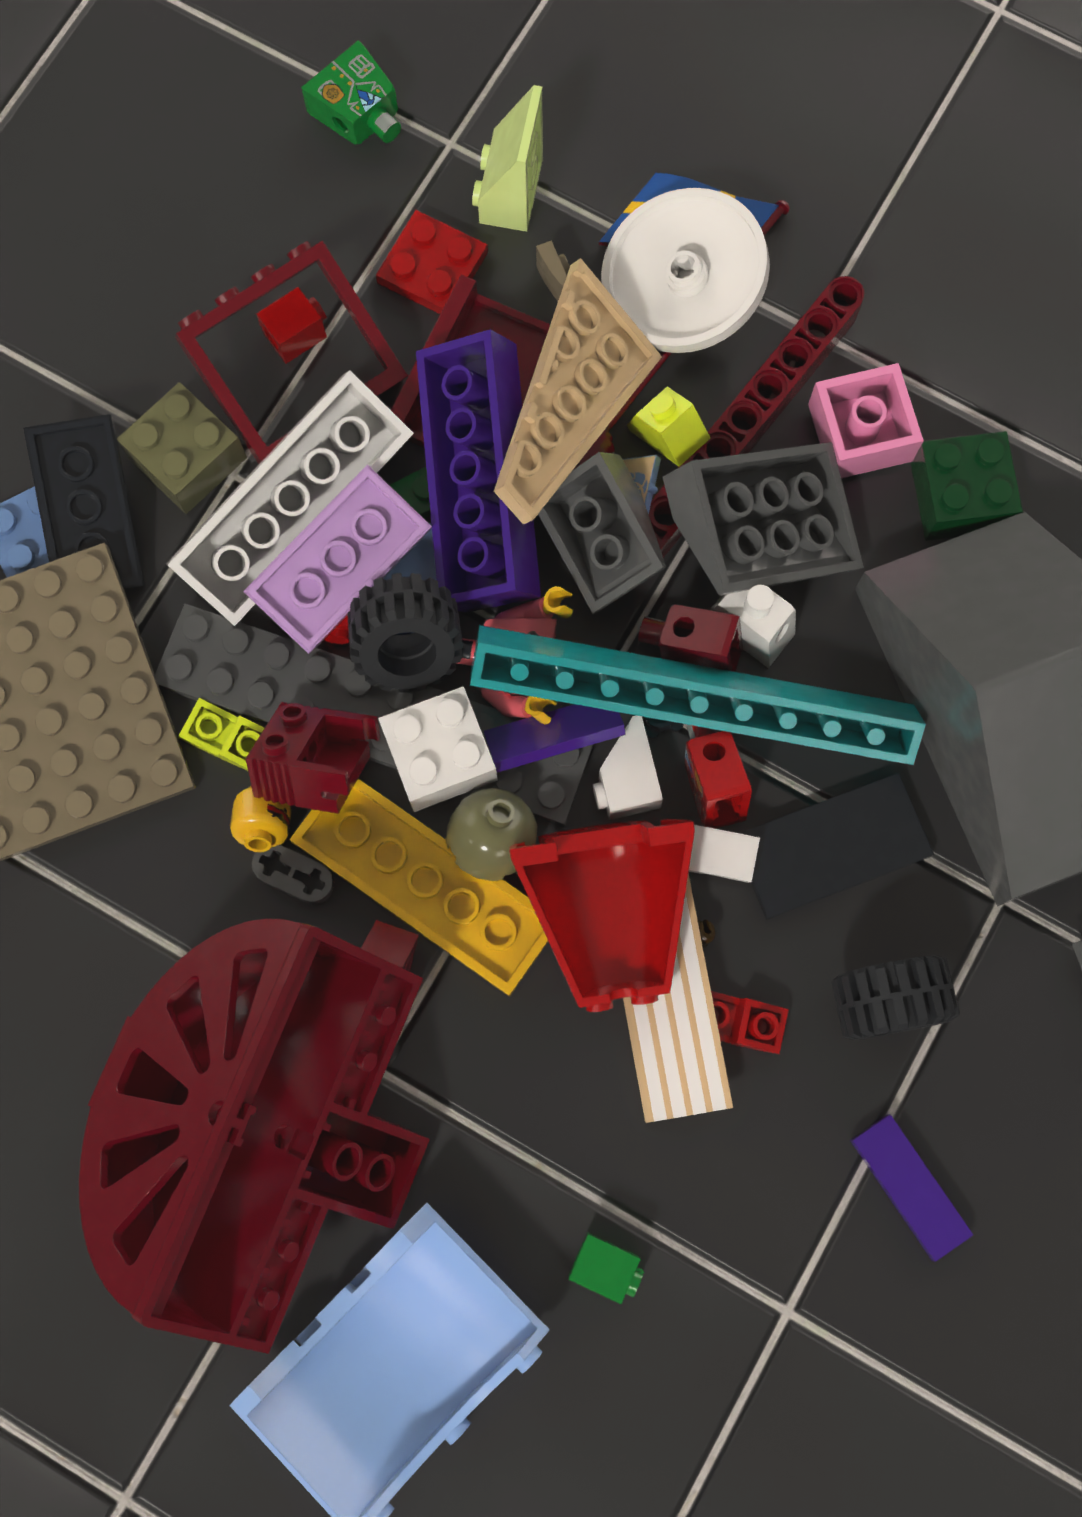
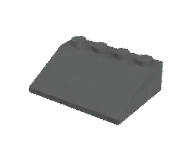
(765, 516)

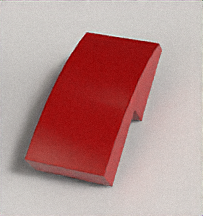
(750, 1022)

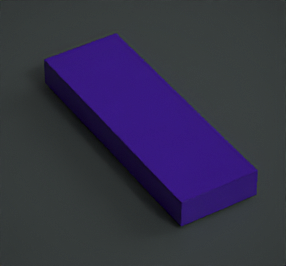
(568, 730)
(911, 1188)

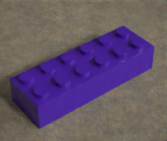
(468, 422)

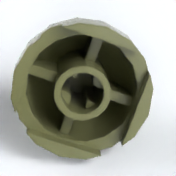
(486, 828)

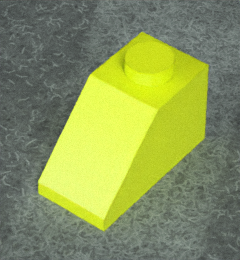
(670, 426)

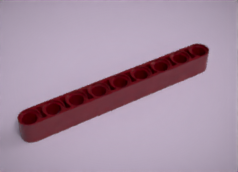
(776, 377)

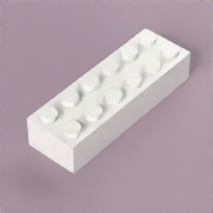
(287, 493)

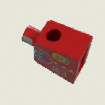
(717, 777)

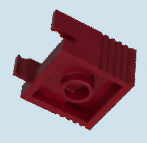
(310, 756)

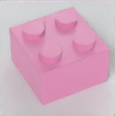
(866, 419)

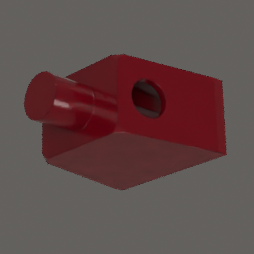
(696, 637)

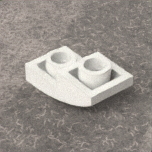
(723, 854)

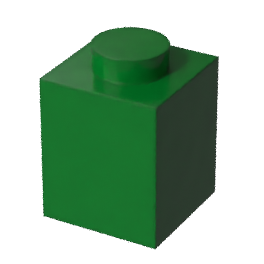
(606, 1269)

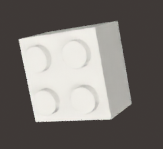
(438, 749)

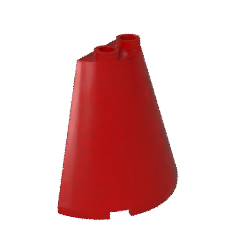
(610, 905)

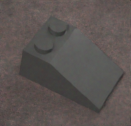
(603, 530)

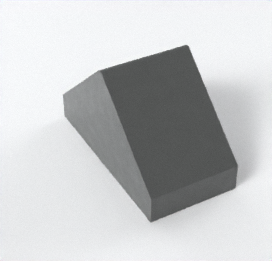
(993, 663)

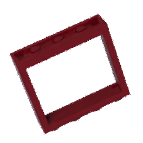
(264, 282)

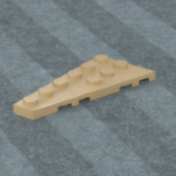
(580, 383)

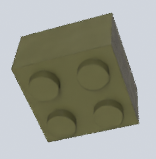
(182, 447)

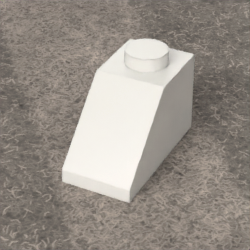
(628, 775)

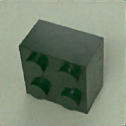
(965, 484)

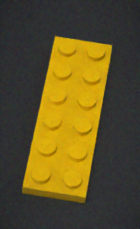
(417, 880)

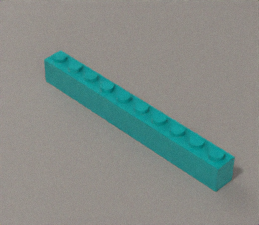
(696, 695)

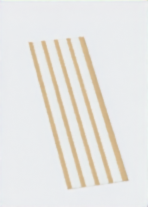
(679, 1038)

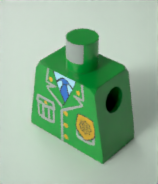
(354, 97)

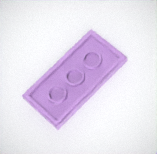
(335, 556)

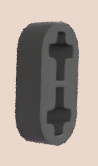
(288, 883)

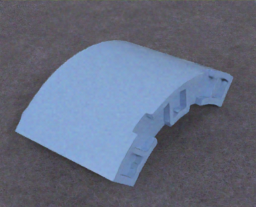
(390, 1369)

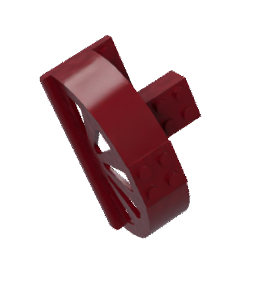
(239, 1126)

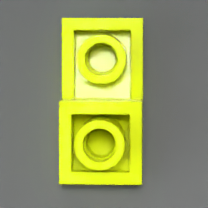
(220, 733)

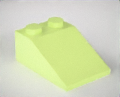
(512, 166)

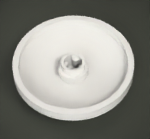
(688, 268)

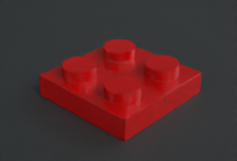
(430, 261)

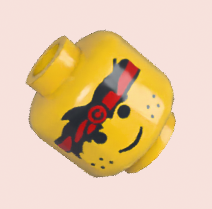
(259, 822)

